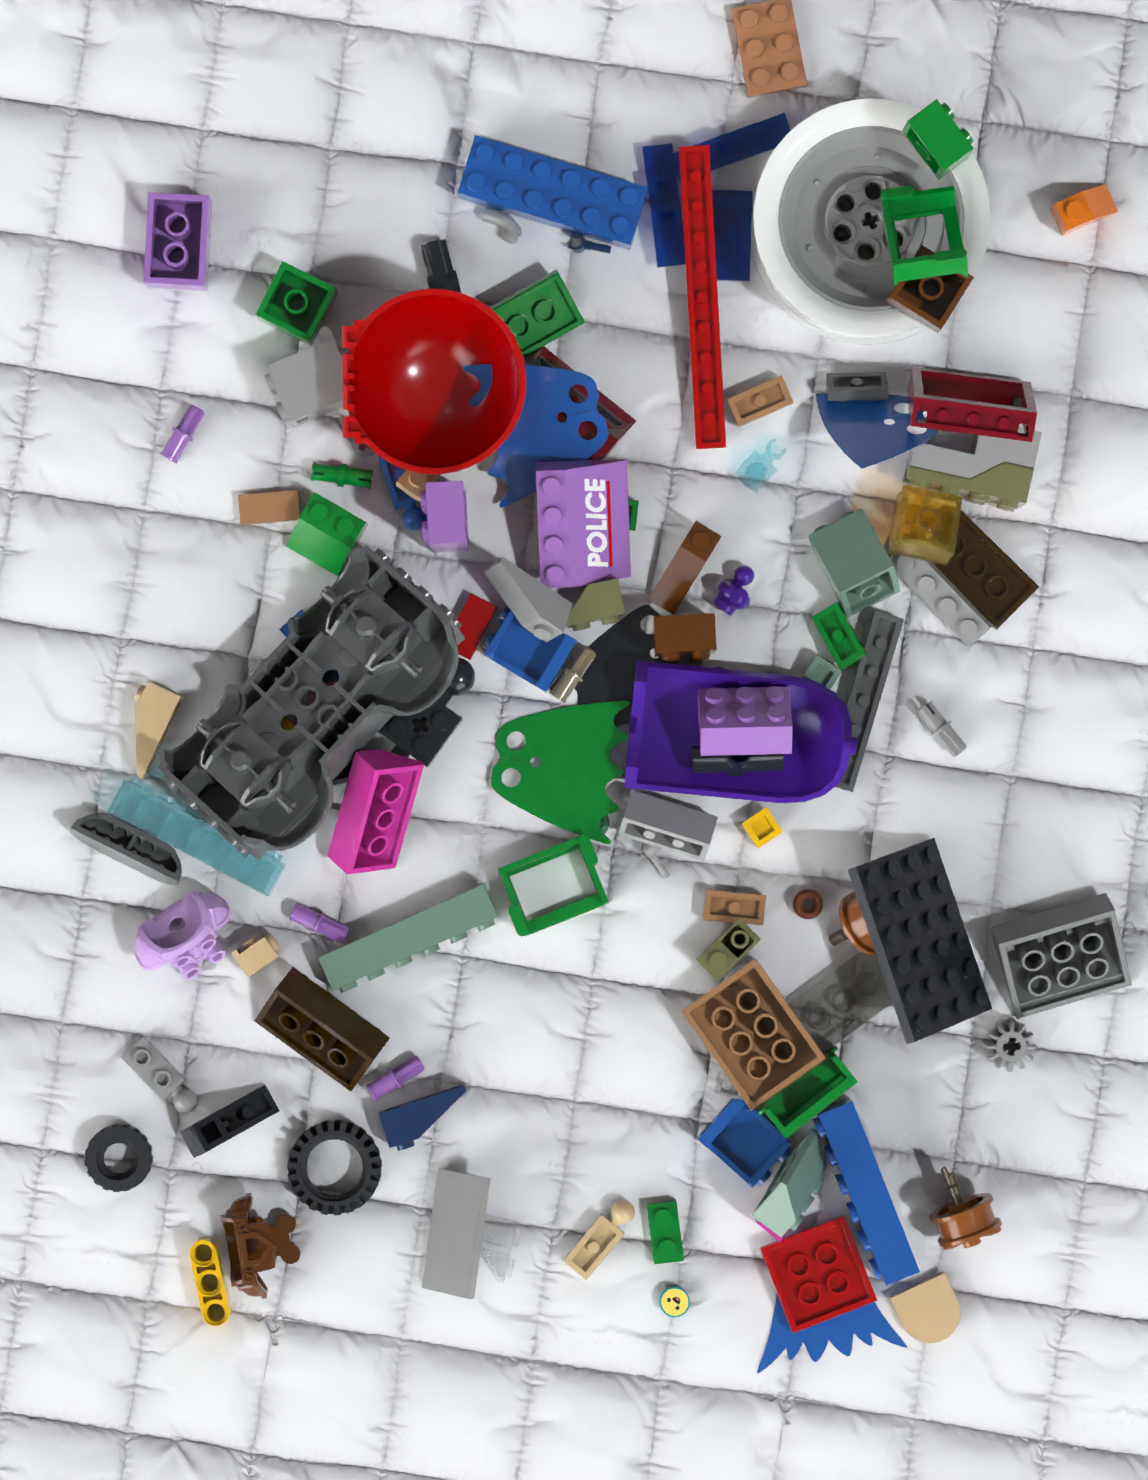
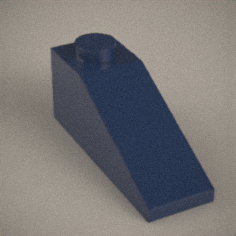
(412, 1119)

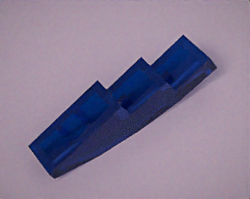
(742, 143)
(664, 205)

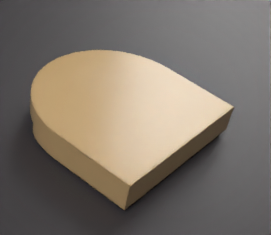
(928, 1309)

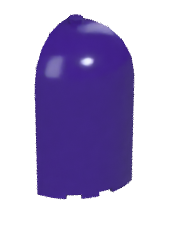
(667, 726)

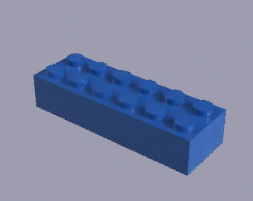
(552, 192)
(868, 1193)

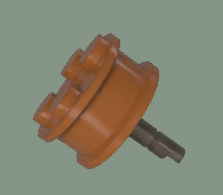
(853, 926)
(965, 1217)

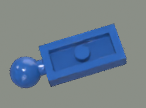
(413, 516)

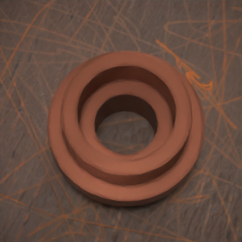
(817, 904)

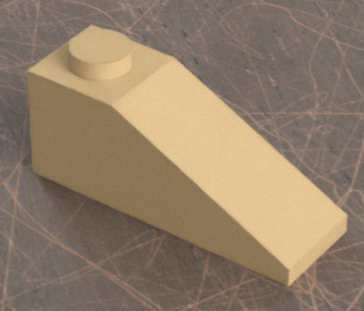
(152, 719)

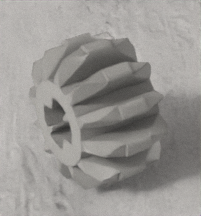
(1016, 1053)

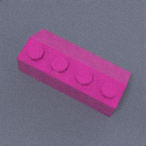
(374, 811)

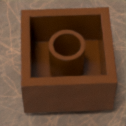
(930, 298)
(683, 636)

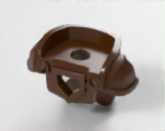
(255, 1245)

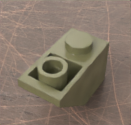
(597, 603)
(728, 949)

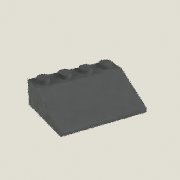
(1061, 955)

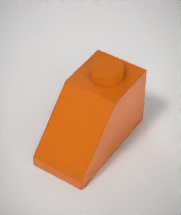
(1083, 209)

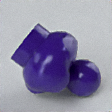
(731, 593)

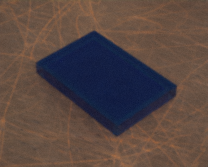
(732, 234)

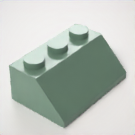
(793, 1186)

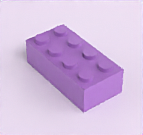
(447, 516)

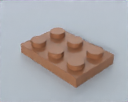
(769, 47)

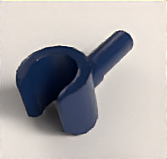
(588, 245)

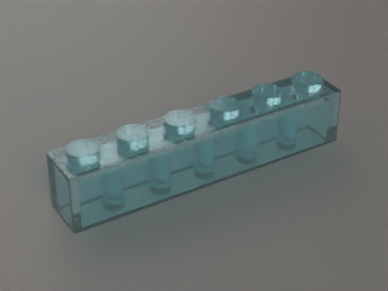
(193, 835)

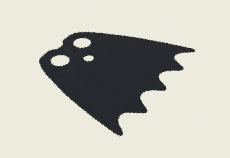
(613, 668)

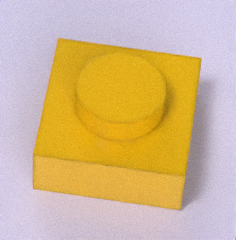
(762, 827)

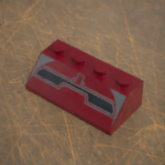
(617, 419)

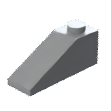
(530, 601)

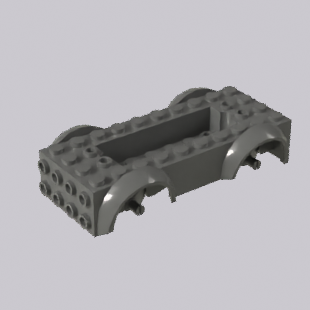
(275, 784)

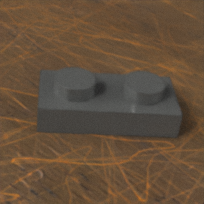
(857, 386)

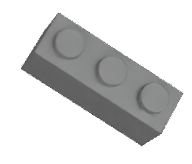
(667, 825)

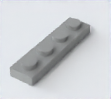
(942, 598)

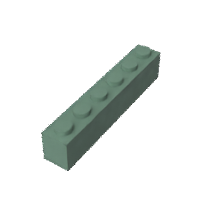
(407, 937)

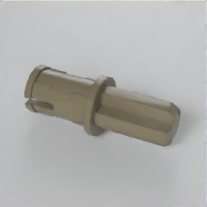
(573, 673)

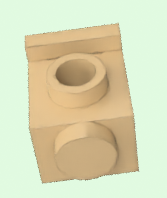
(257, 953)

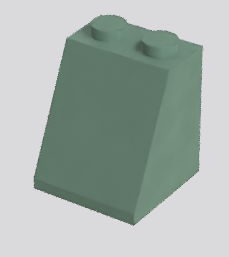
(854, 562)

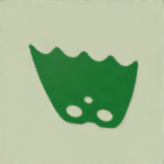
(573, 768)

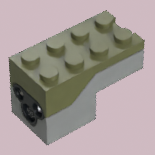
(992, 471)

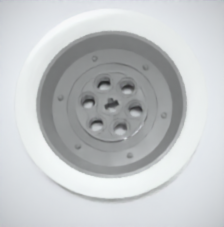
(796, 212)

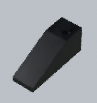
(229, 1121)

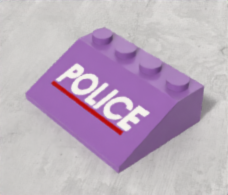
(583, 521)

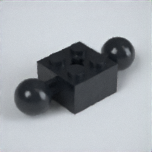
(440, 720)

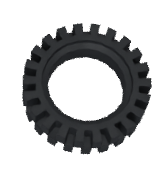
(309, 1193)

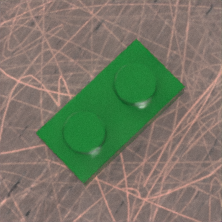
(839, 636)
(665, 1232)

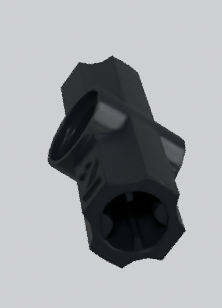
(439, 266)
(725, 763)

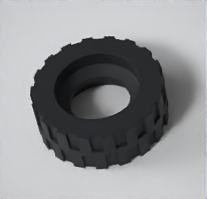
(95, 1158)

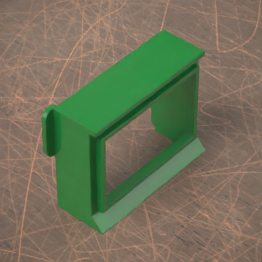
(905, 203)
(517, 915)
(809, 1095)

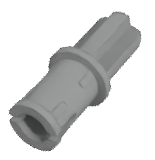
(941, 729)

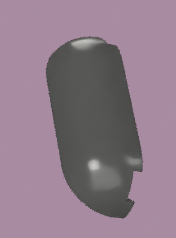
(129, 846)

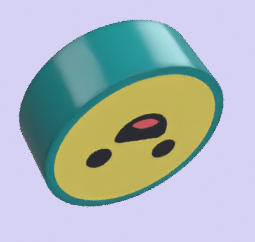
(674, 1301)

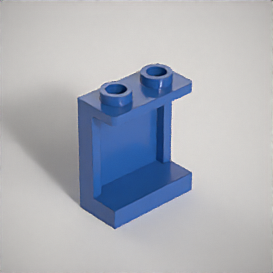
(526, 654)
(745, 1142)

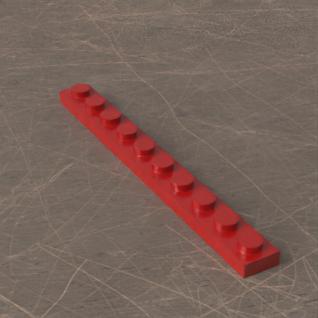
(702, 296)

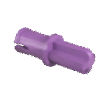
(183, 433)
(319, 923)
(395, 1077)

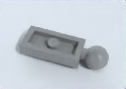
(160, 1075)

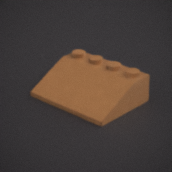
(754, 1035)

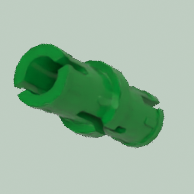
(341, 475)

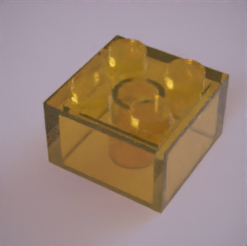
(925, 525)

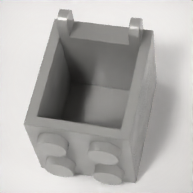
(308, 381)

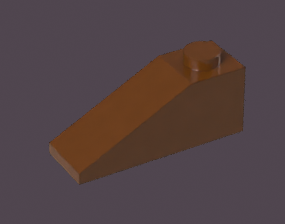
(684, 567)

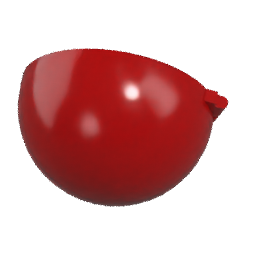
(410, 383)

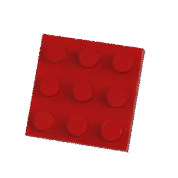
(818, 1274)

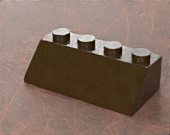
(321, 1029)

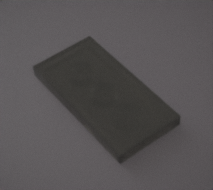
(843, 1000)

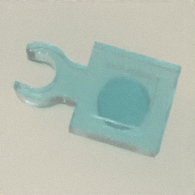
(758, 468)

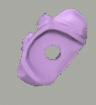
(200, 918)

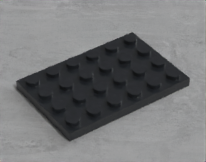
(920, 940)

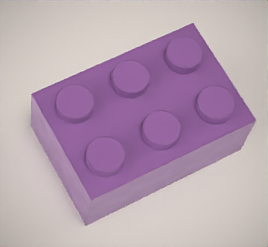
(177, 241)
(745, 721)

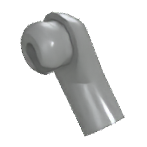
(505, 221)

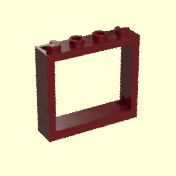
(971, 404)

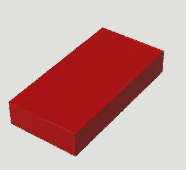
(474, 621)

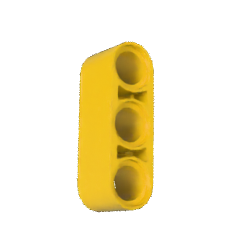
(210, 1296)

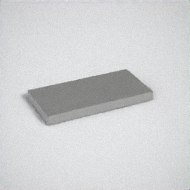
(456, 1233)

